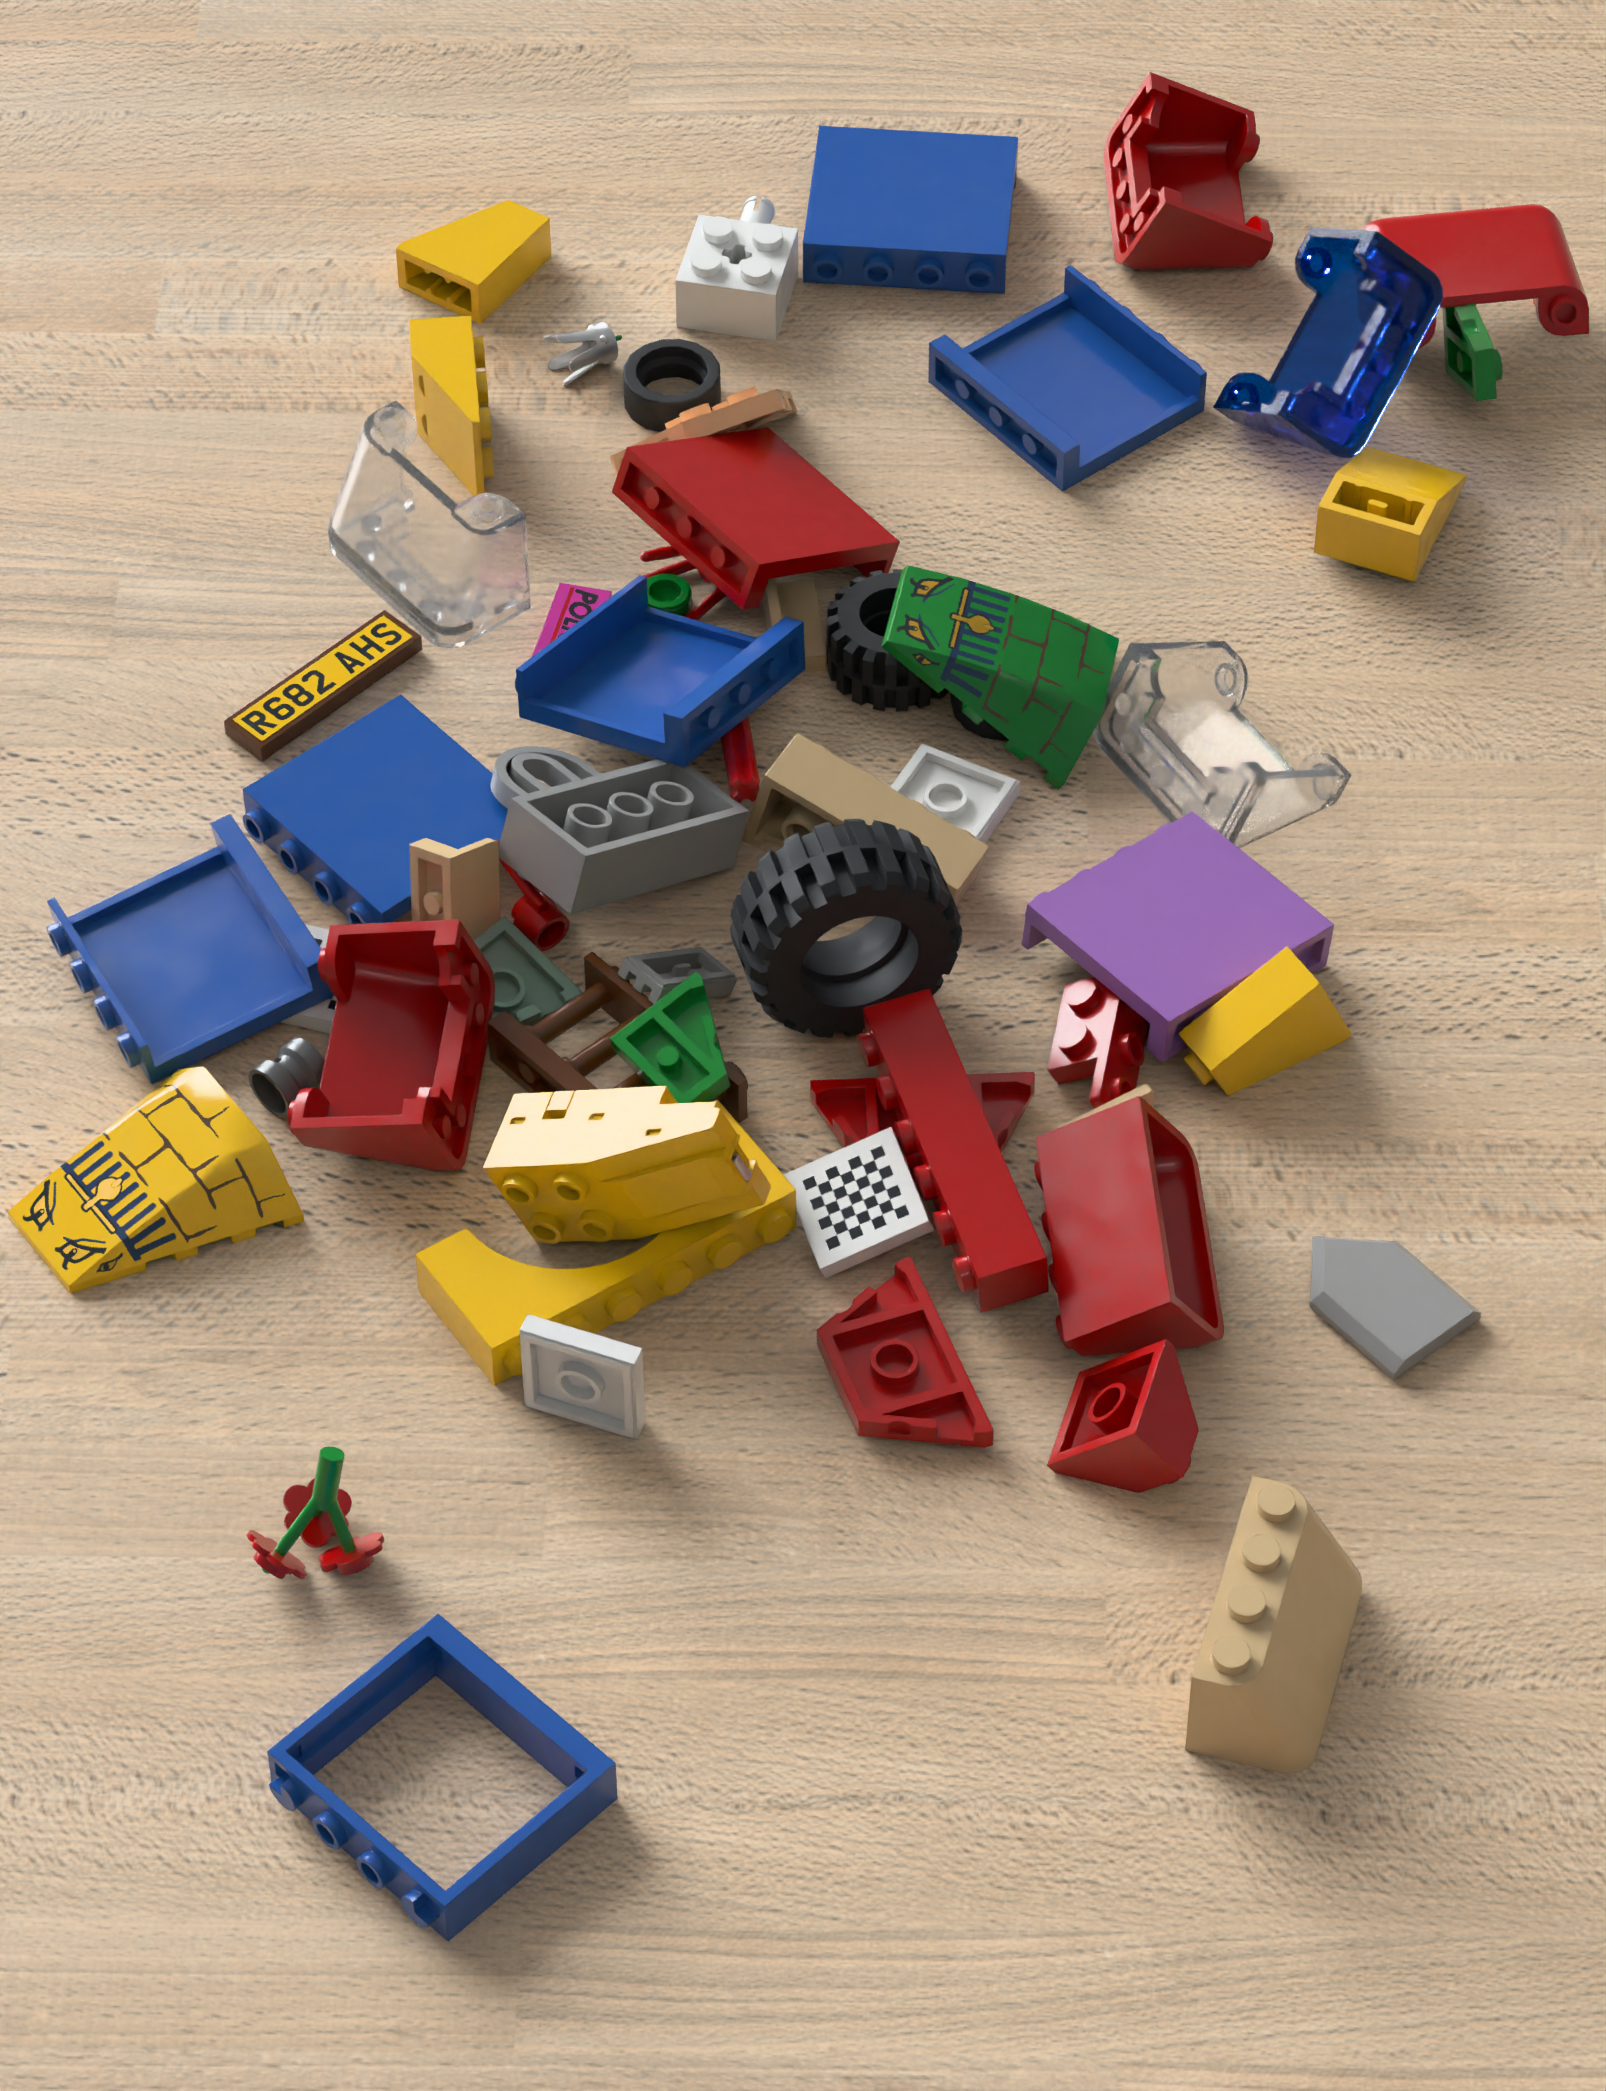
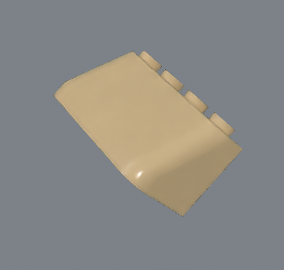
(1273, 1636)

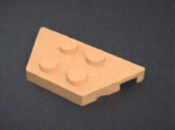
(739, 413)

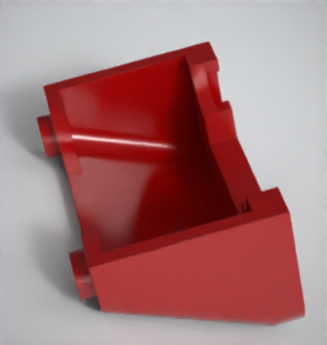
(1178, 182)
(1495, 259)
(400, 1044)

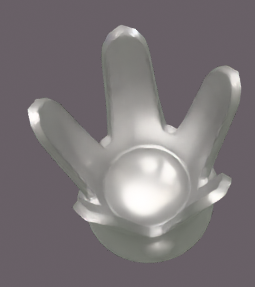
(597, 347)

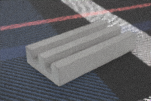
(666, 970)

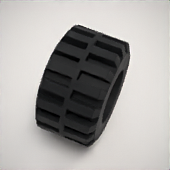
(855, 651)

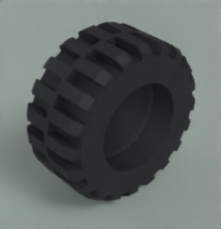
(828, 881)

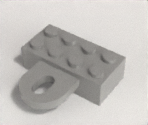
(613, 831)

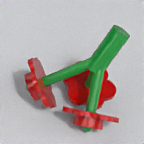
(315, 1515)

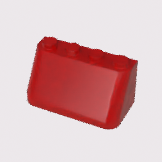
(1127, 1233)

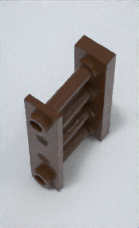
(527, 1059)

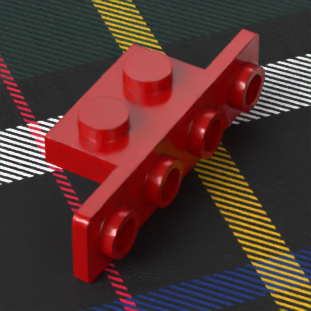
(1098, 1039)

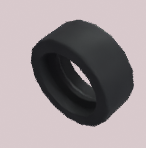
(669, 360)

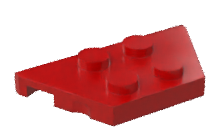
(855, 1110)
(901, 1367)

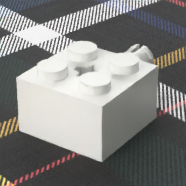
(738, 274)

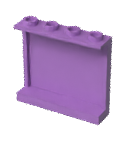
(1176, 925)

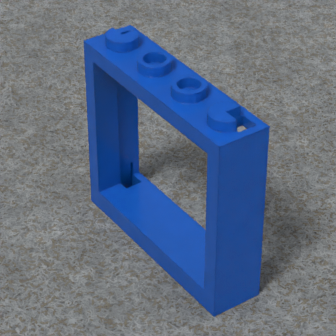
(511, 1707)

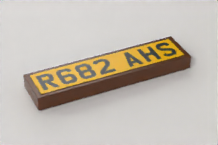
(323, 685)

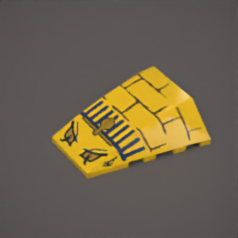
(157, 1186)

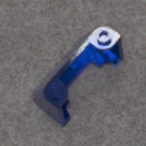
(1348, 348)

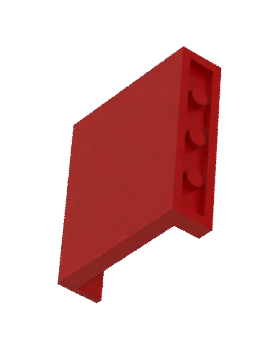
(749, 511)

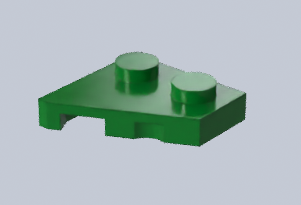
(1470, 352)
(677, 1045)

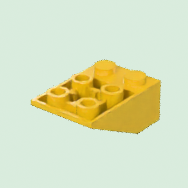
(452, 396)
(1385, 512)

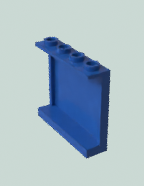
(910, 209)
(1071, 382)
(655, 677)
(360, 800)
(193, 957)

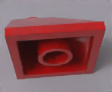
(1128, 1422)

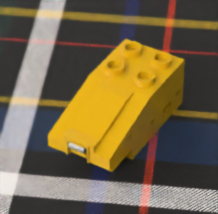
(619, 1164)

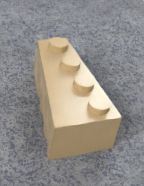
(817, 787)

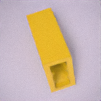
(476, 259)
(1263, 1026)

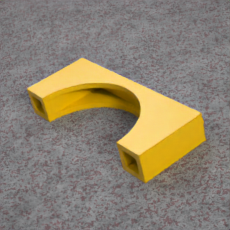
(489, 1295)

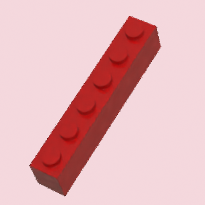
(954, 1150)

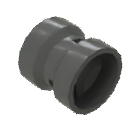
(279, 1081)

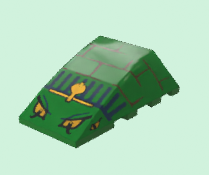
(1007, 660)

